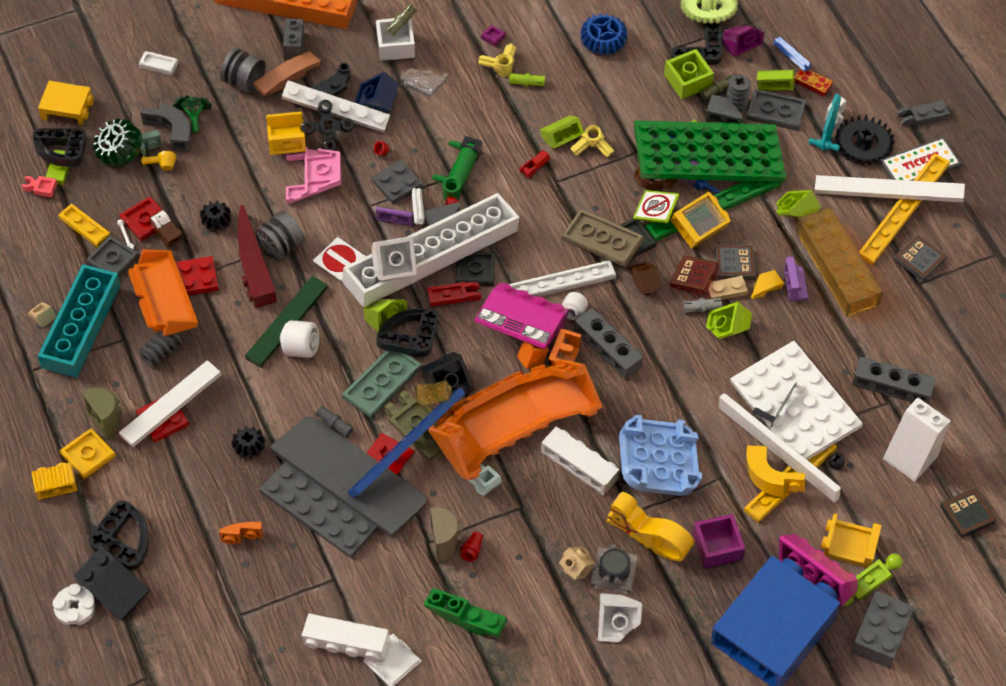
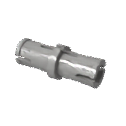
(701, 305)

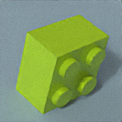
(688, 74)

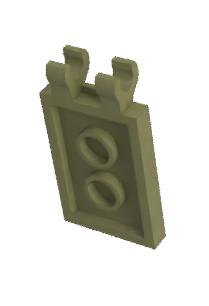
(408, 418)

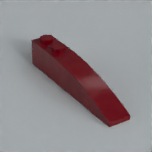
(254, 268)

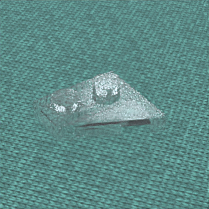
(423, 81)

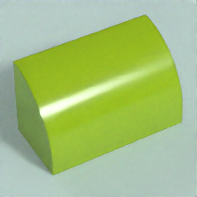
(775, 80)
(562, 131)

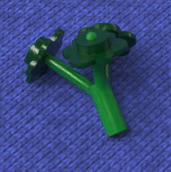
(183, 102)

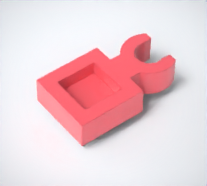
(42, 186)

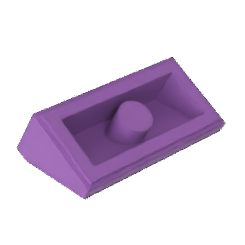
(394, 216)

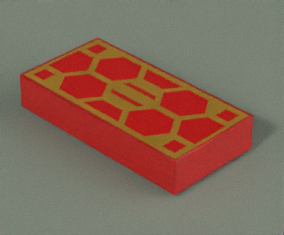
(813, 81)

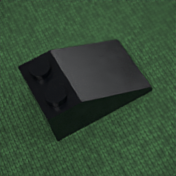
(111, 583)

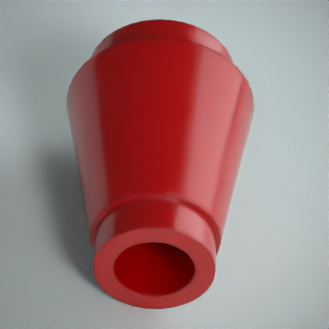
(471, 548)

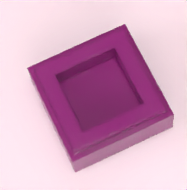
(492, 35)

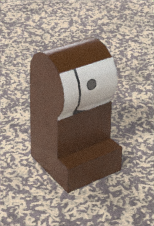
(165, 228)

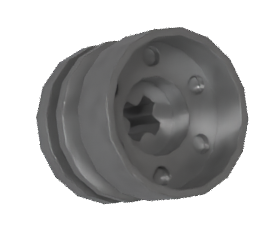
(242, 69)
(280, 235)

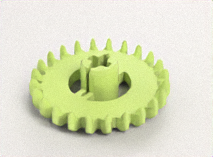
(706, 14)

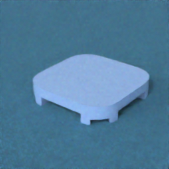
(659, 456)

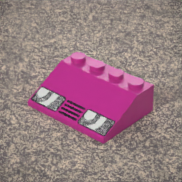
(522, 315)

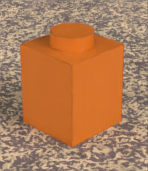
(532, 355)

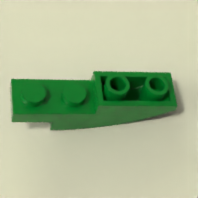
(461, 613)

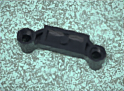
(336, 83)

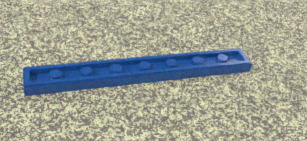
(405, 443)

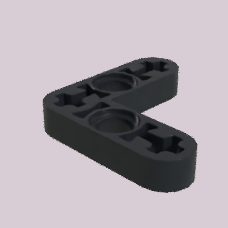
(709, 49)

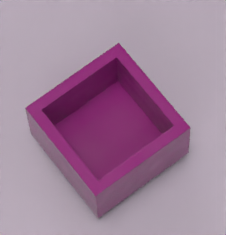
(718, 541)

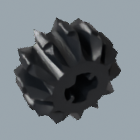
(215, 216)
(248, 442)

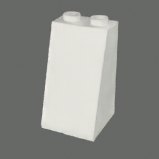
(917, 440)

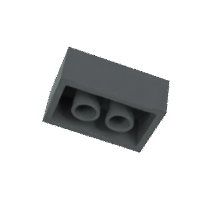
(882, 629)

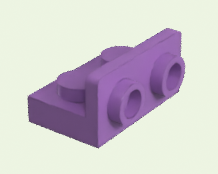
(795, 280)

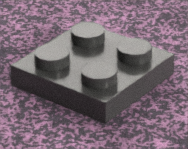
(396, 181)

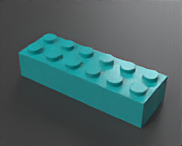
(79, 321)

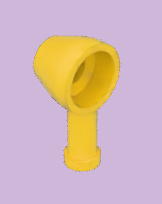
(165, 159)

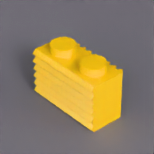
(54, 480)

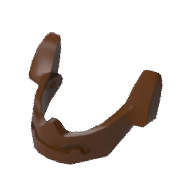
(653, 185)

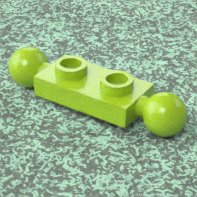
(875, 576)

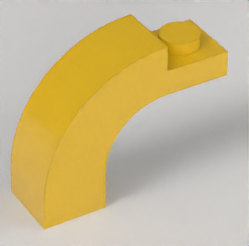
(767, 478)

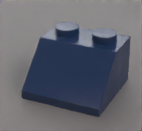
(378, 93)

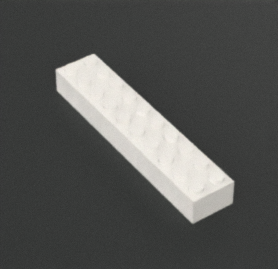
(437, 247)

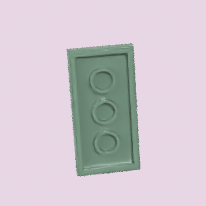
(381, 382)

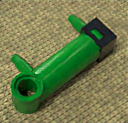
(470, 152)

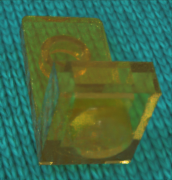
(432, 393)

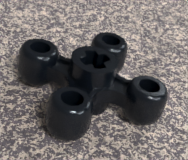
(326, 118)

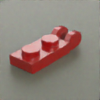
(453, 293)

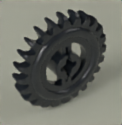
(863, 127)

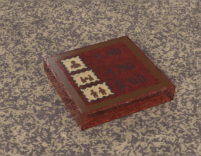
(694, 274)

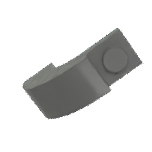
(173, 120)

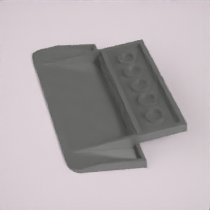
(315, 486)

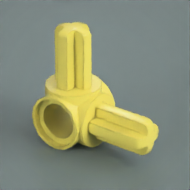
(503, 63)
(598, 142)

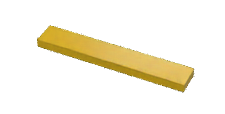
(765, 503)

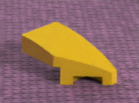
(766, 282)

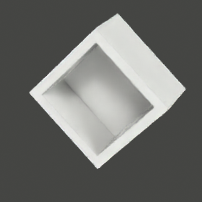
(395, 47)

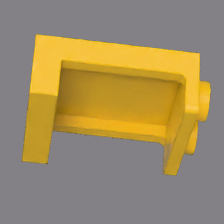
(66, 101)
(285, 133)
(850, 542)

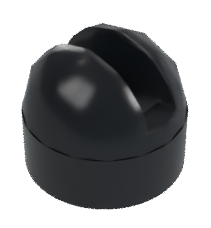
(840, 462)

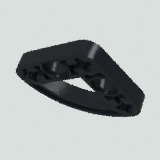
(50, 136)
(414, 342)
(108, 536)

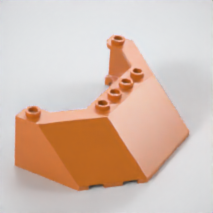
(512, 411)

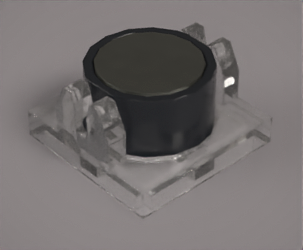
(614, 567)

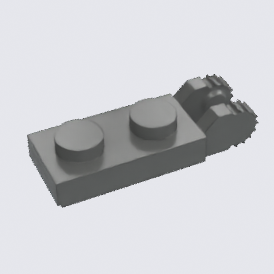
(924, 113)

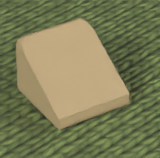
(43, 314)

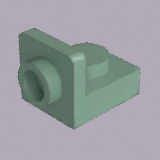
(150, 141)

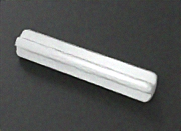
(418, 210)

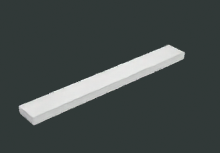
(889, 188)
(779, 447)

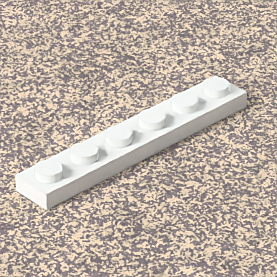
(340, 107)

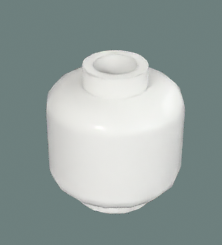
(576, 304)

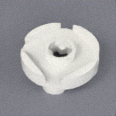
(73, 616)

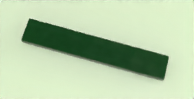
(293, 311)

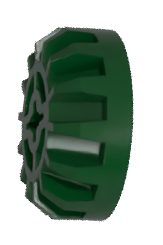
(122, 146)

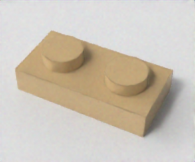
(727, 288)

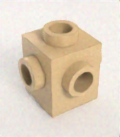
(577, 562)

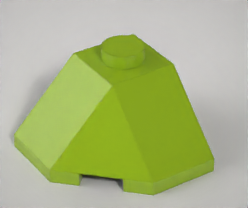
(797, 204)
(381, 310)
(729, 320)

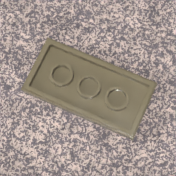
(603, 237)

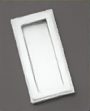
(158, 63)

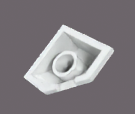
(617, 617)

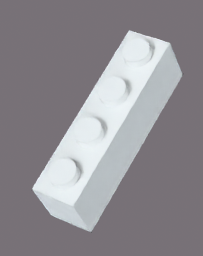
(580, 460)
(345, 637)

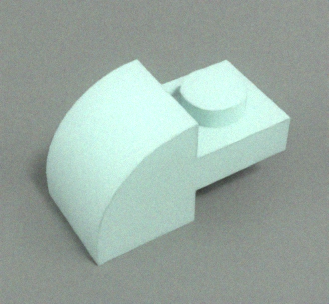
(486, 481)

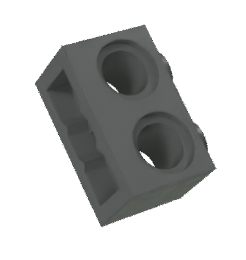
(293, 38)

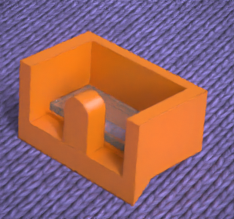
(565, 346)

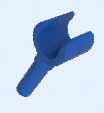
(700, 184)

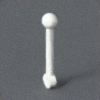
(121, 223)

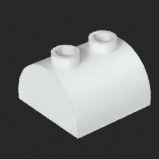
(394, 258)

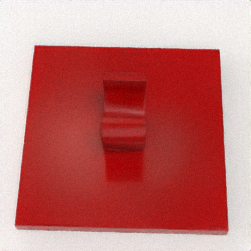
(382, 446)

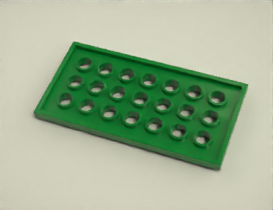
(704, 171)

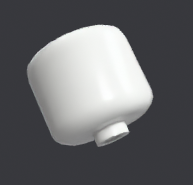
(299, 339)

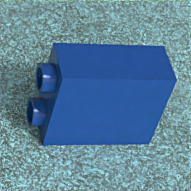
(776, 621)

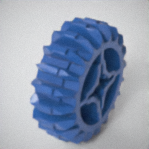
(603, 34)

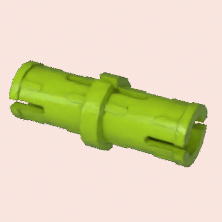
(527, 79)

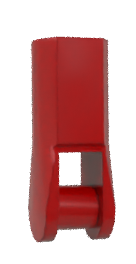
(536, 163)

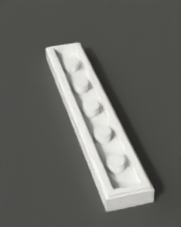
(567, 279)
(170, 403)

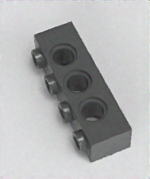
(610, 352)
(883, 383)

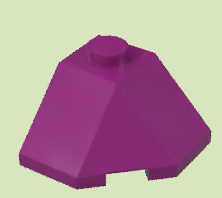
(742, 39)

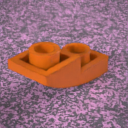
(234, 533)

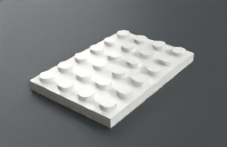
(814, 412)

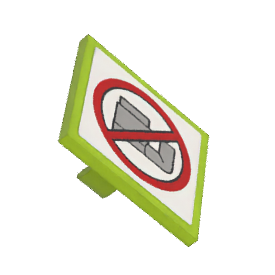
(656, 206)

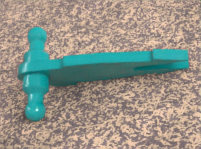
(825, 143)

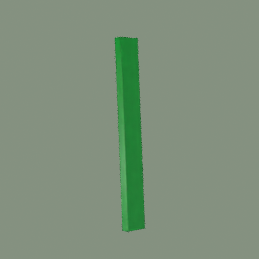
(727, 199)

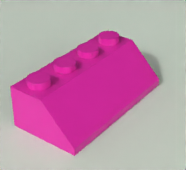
(817, 566)

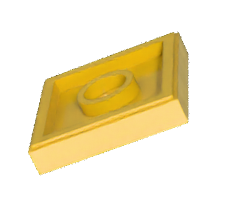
(87, 453)

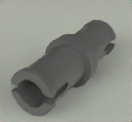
(334, 421)

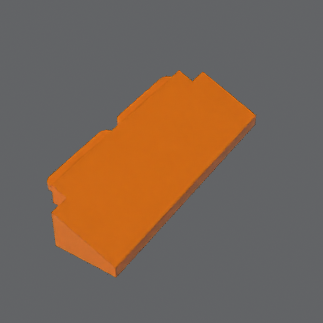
(162, 293)

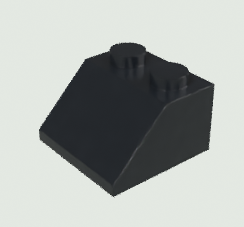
(449, 369)

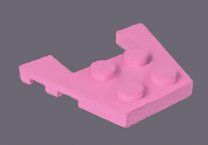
(321, 173)

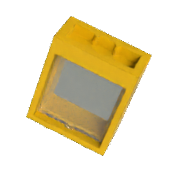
(700, 220)

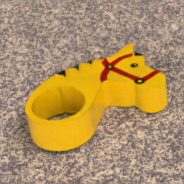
(656, 534)

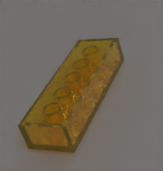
(839, 261)

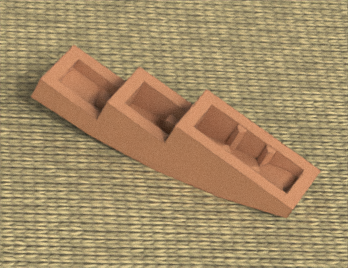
(288, 71)

